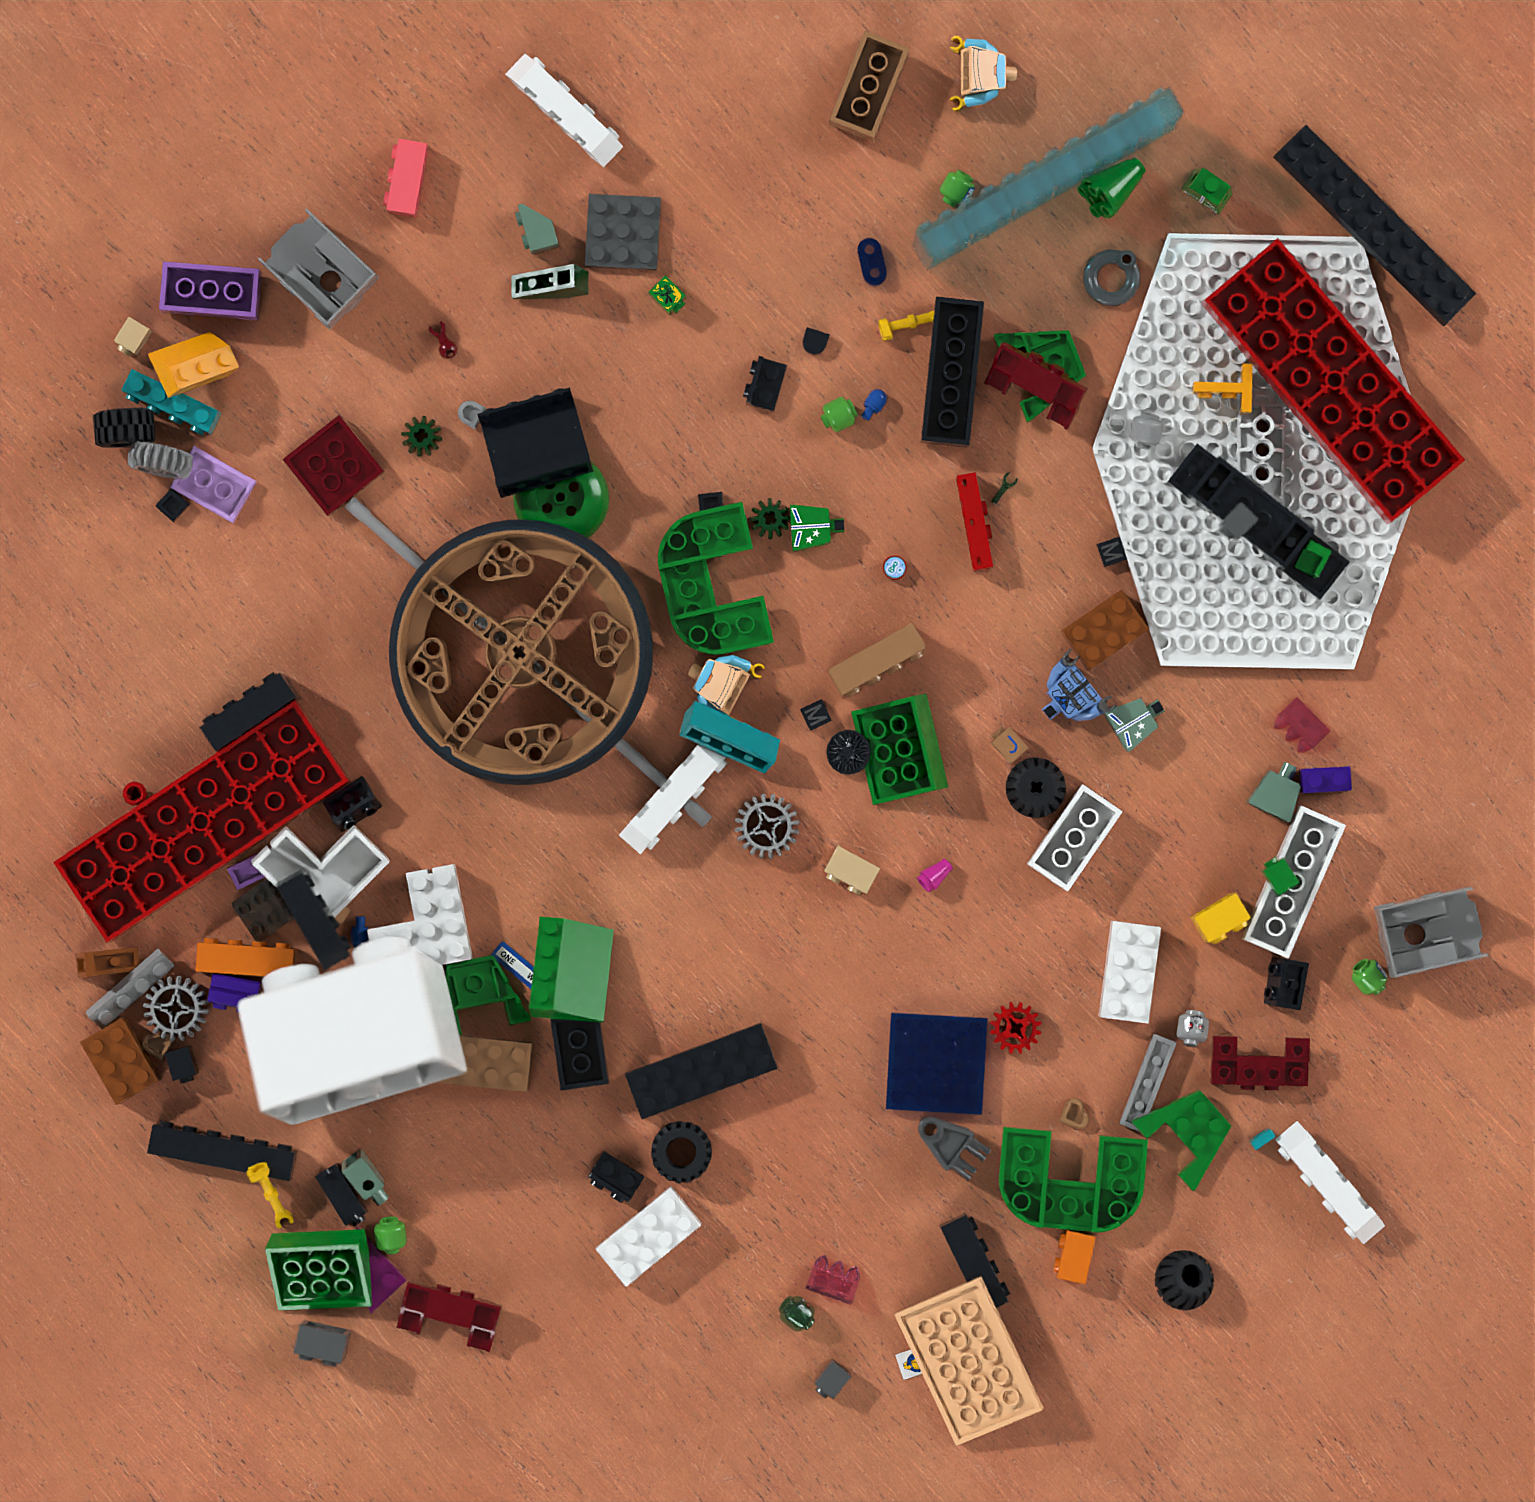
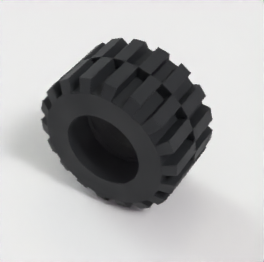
(123, 427)
(681, 1173)

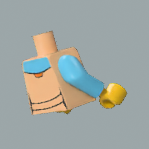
(982, 72)
(722, 681)

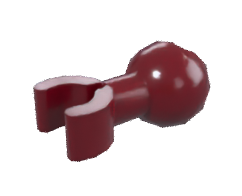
(446, 346)

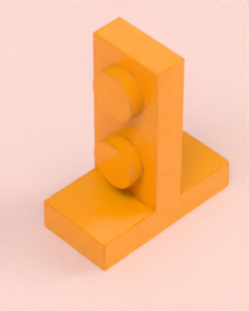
(1229, 390)

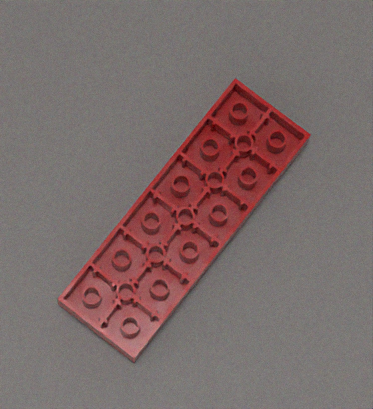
(1332, 381)
(201, 821)

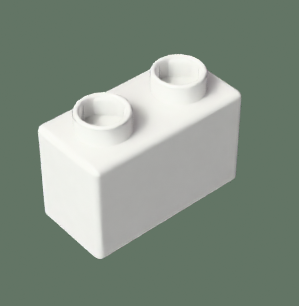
(350, 1032)

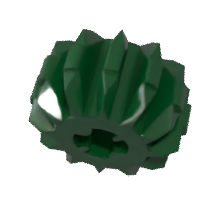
(427, 442)
(762, 521)

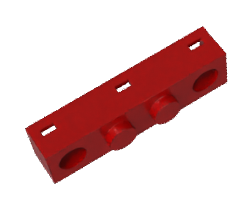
(974, 510)

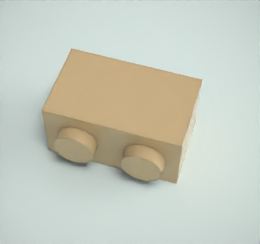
(852, 870)

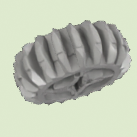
(160, 460)
(783, 818)
(176, 997)

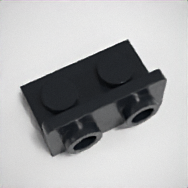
(765, 383)
(351, 804)
(1285, 983)
(615, 1177)

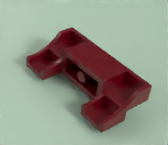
(1038, 378)
(1259, 1070)
(452, 1308)

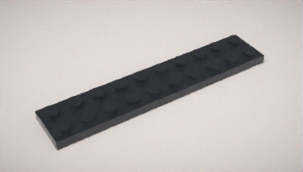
(1374, 225)

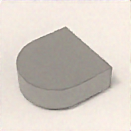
(468, 413)

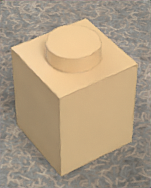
(132, 337)

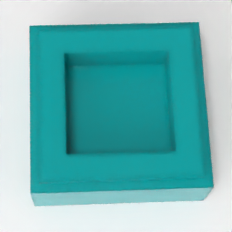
(1262, 1138)

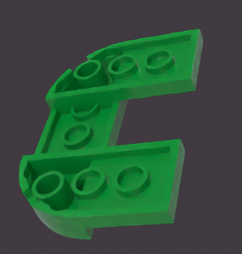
(689, 586)
(1065, 1202)

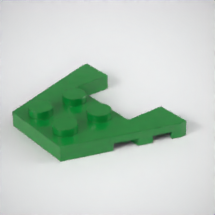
(1056, 348)
(480, 984)
(1196, 1125)

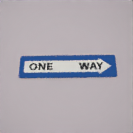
(514, 963)

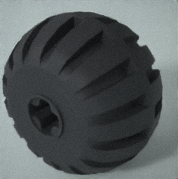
(1019, 786)
(1197, 1281)

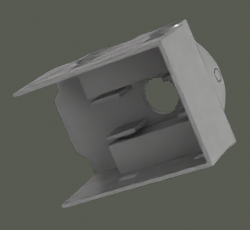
(305, 256)
(1449, 928)

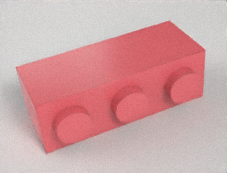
(406, 177)

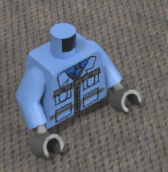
(1072, 693)

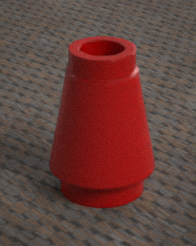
(128, 793)

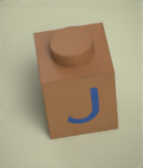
(1008, 744)

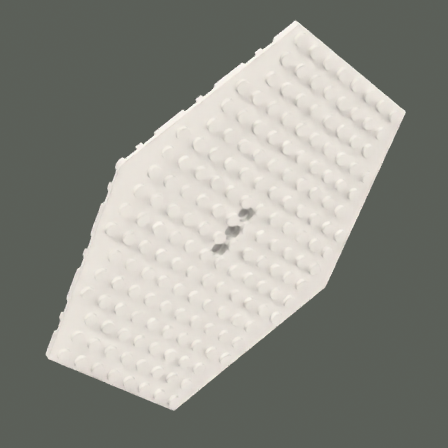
(1199, 591)

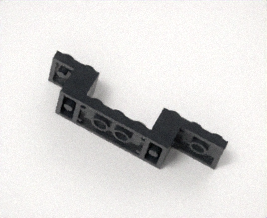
(1276, 533)

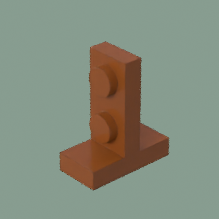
(107, 962)

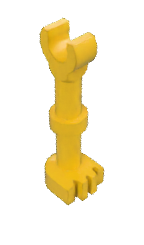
(911, 321)
(260, 1173)

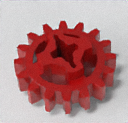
(1025, 1021)

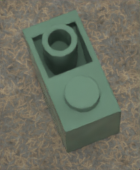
(538, 230)

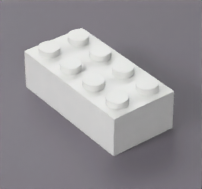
(1074, 837)
(1129, 972)
(648, 1236)

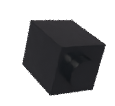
(182, 1064)

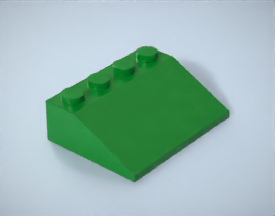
(903, 749)
(570, 970)
(320, 1269)

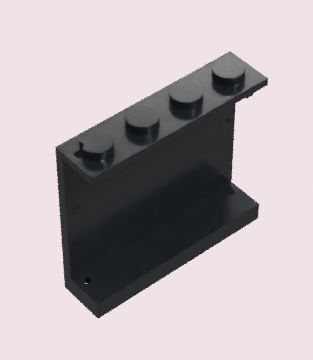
(535, 442)

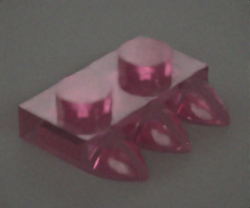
(1302, 724)
(833, 1281)

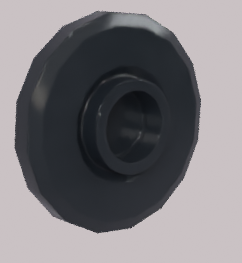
(848, 752)

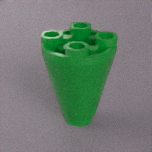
(1111, 187)

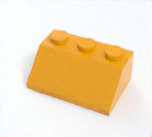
(193, 363)

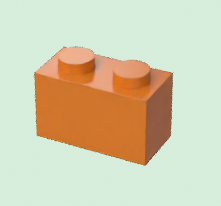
(1074, 1256)

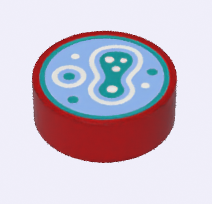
(894, 567)

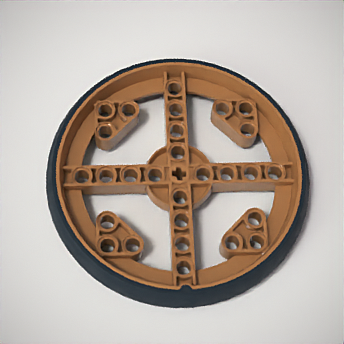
(625, 613)

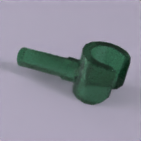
(1005, 486)

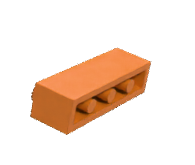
(242, 959)

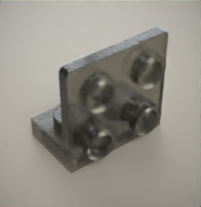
(263, 910)

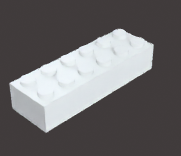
(1308, 852)

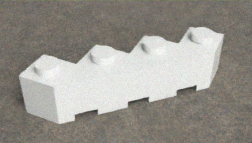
(564, 109)
(671, 797)
(1330, 1182)

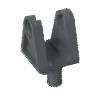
(949, 1143)

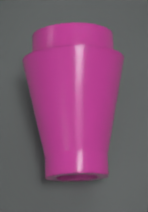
(934, 875)

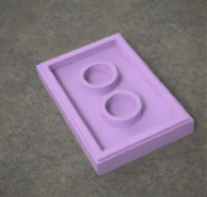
(215, 485)

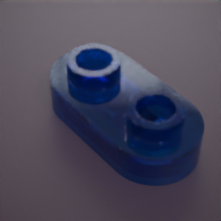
(871, 261)

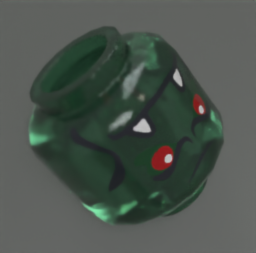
(797, 1313)

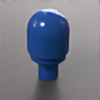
(874, 403)
(359, 932)

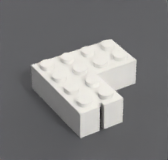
(336, 875)
(438, 915)

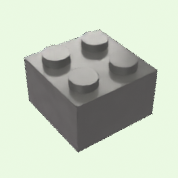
(322, 1342)

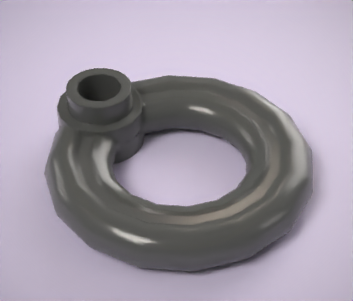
(1112, 257)

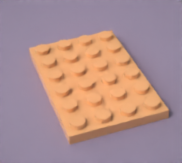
(968, 1361)

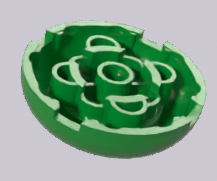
(590, 503)

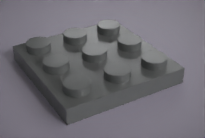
(622, 232)

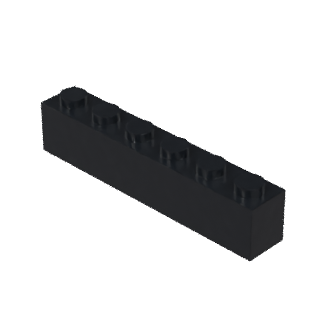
(220, 1151)

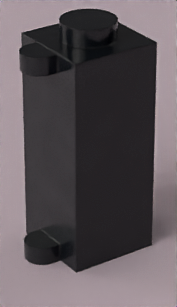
(342, 1195)

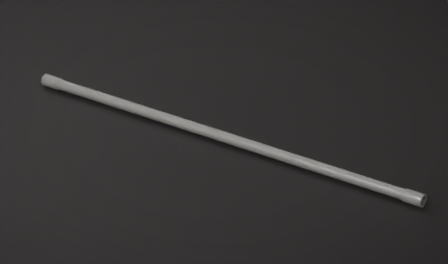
(364, 515)

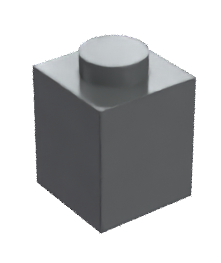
(1237, 522)
(831, 1380)

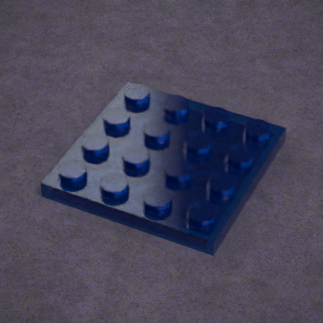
(936, 1063)

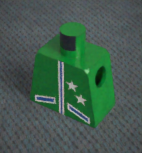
(1208, 189)
(812, 527)

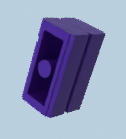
(1325, 779)
(230, 990)

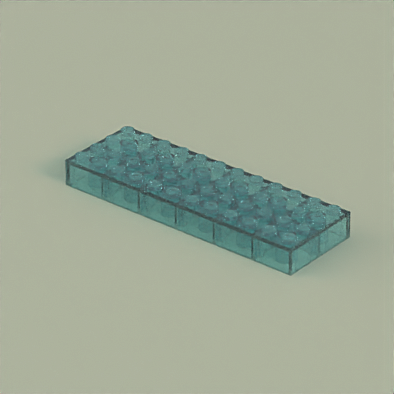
(1048, 178)

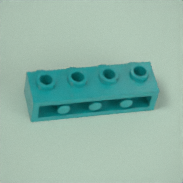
(179, 407)
(729, 737)

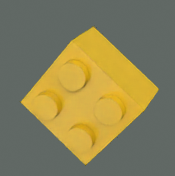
(1220, 918)

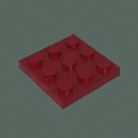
(333, 465)

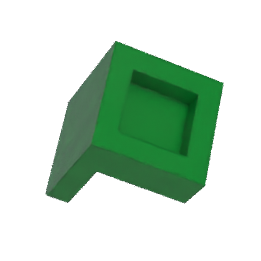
(1312, 559)

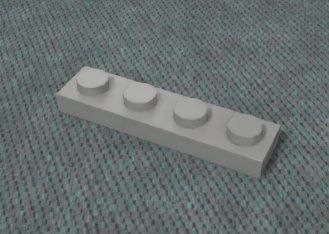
(130, 988)
(1148, 1080)

